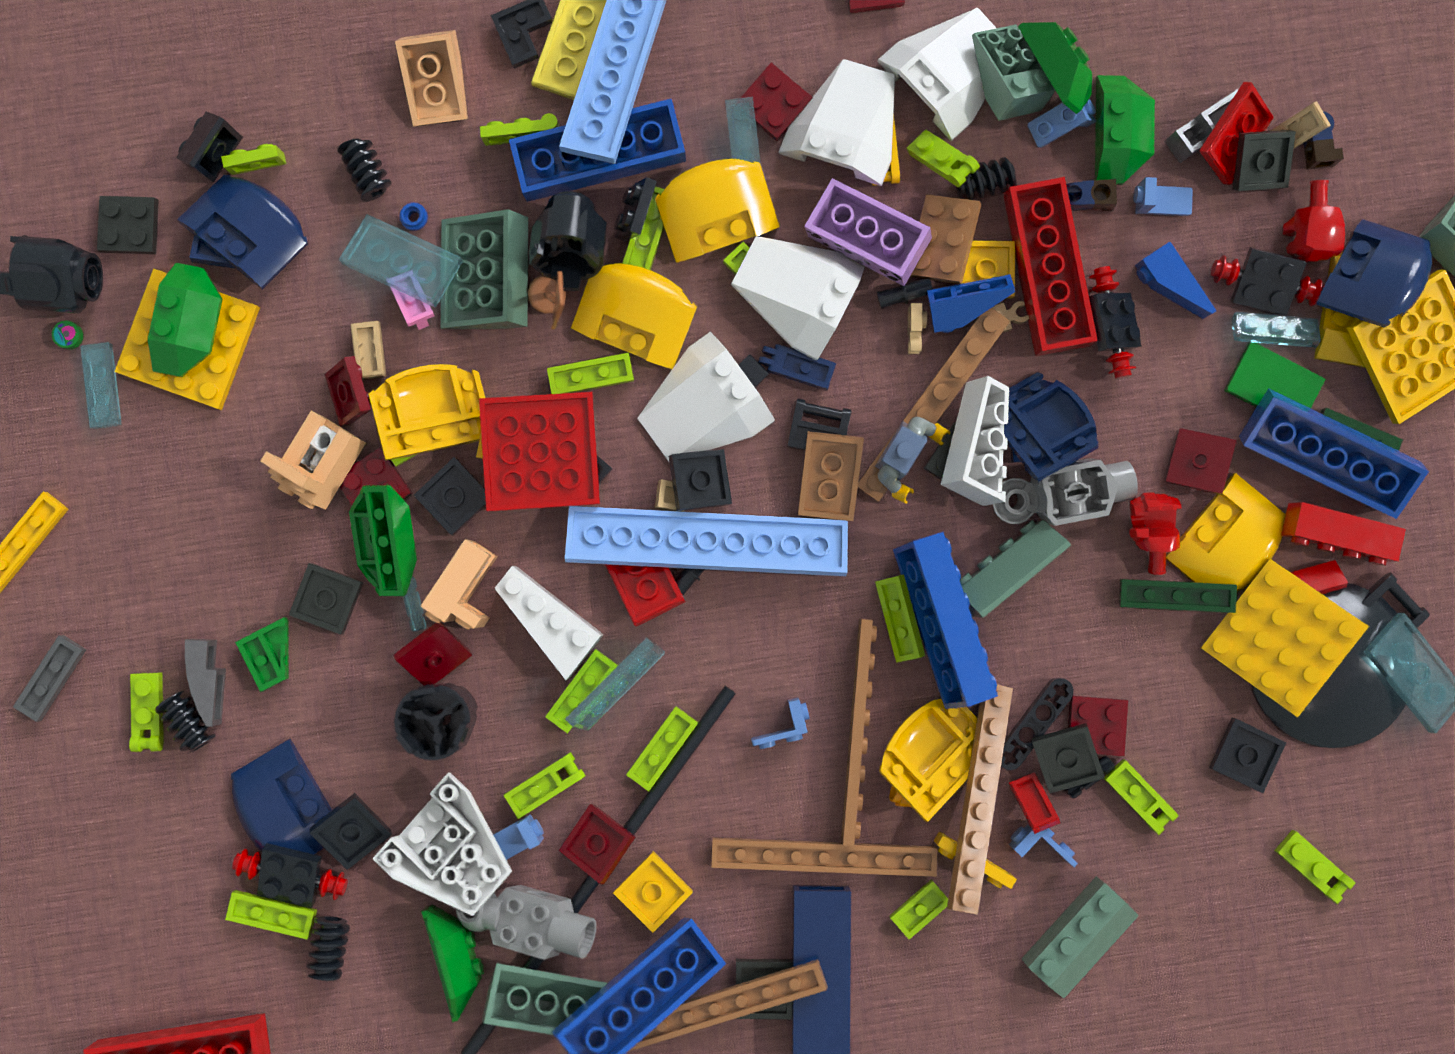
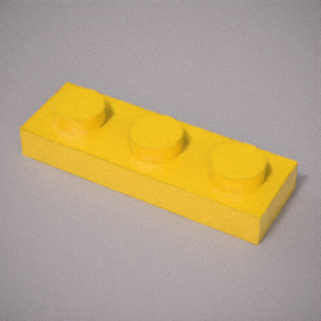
(996, 875)

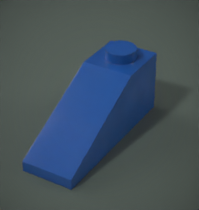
(1170, 277)
(962, 303)

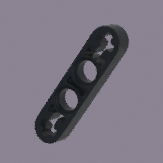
(1038, 726)

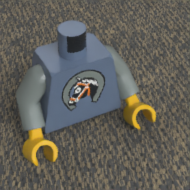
(903, 451)

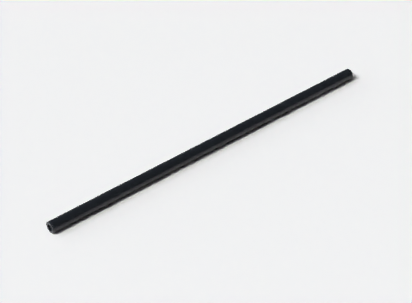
(632, 825)

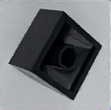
(207, 144)

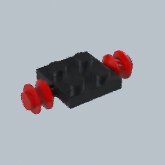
(1267, 281)
(1114, 321)
(289, 875)

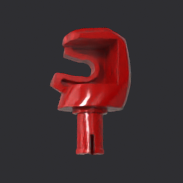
(1317, 227)
(1155, 527)

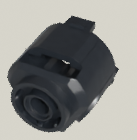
(568, 240)
(51, 275)
(422, 729)

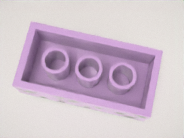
(868, 232)

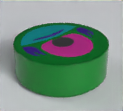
(67, 334)

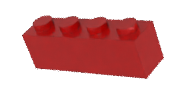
(1343, 532)

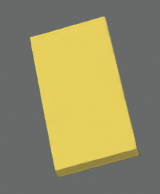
(568, 46)

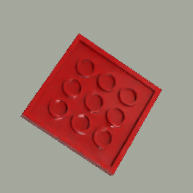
(539, 451)

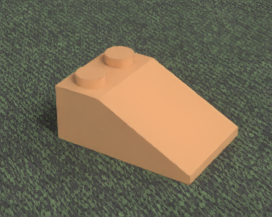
(432, 77)

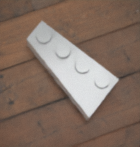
(978, 442)
(551, 623)

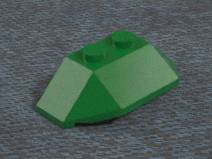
(1061, 61)
(1122, 128)
(183, 320)
(383, 539)
(454, 958)

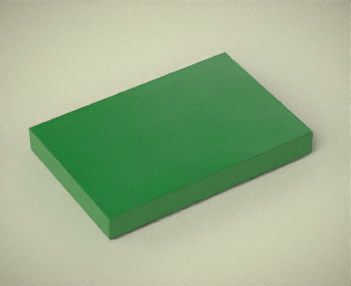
(1265, 369)

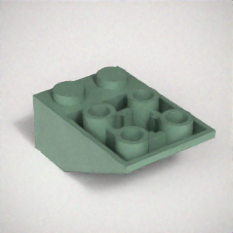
(1010, 73)

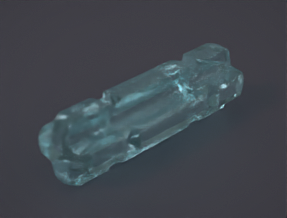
(413, 607)

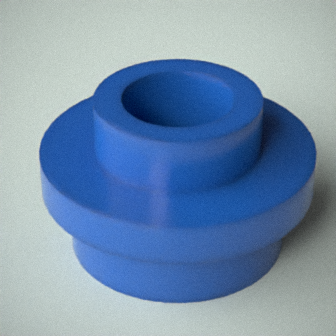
(410, 209)

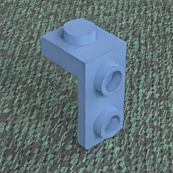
(1059, 122)
(1162, 199)
(799, 714)
(519, 836)
(1024, 839)

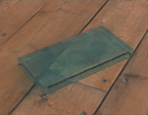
(401, 260)
(1414, 672)
(615, 685)

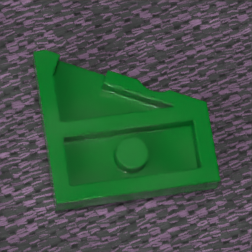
(267, 654)

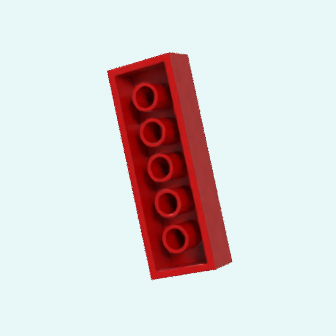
(1050, 266)
(224, 1036)

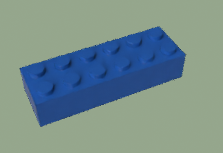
(648, 144)
(1333, 453)
(946, 622)
(642, 993)

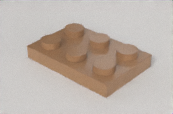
(952, 233)
(830, 476)

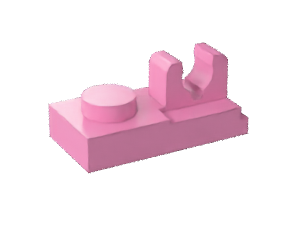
(413, 309)

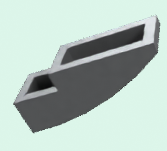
(1193, 135)
(205, 680)

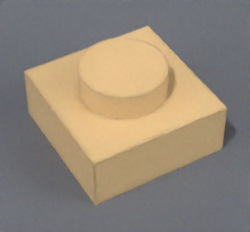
(665, 496)

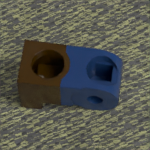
(1320, 149)
(1093, 195)

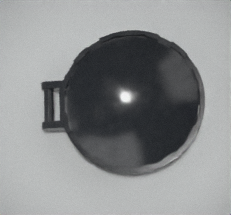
(1356, 697)

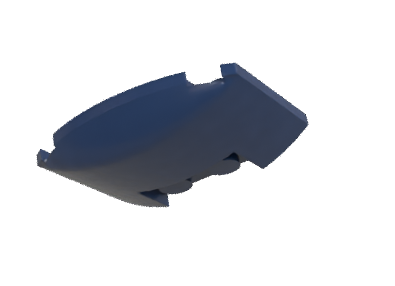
(246, 228)
(1378, 274)
(1048, 426)
(279, 800)

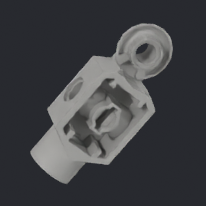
(1071, 494)
(533, 923)

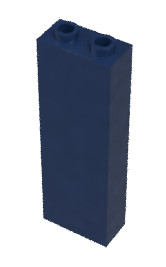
(823, 934)

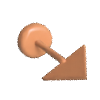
(547, 296)

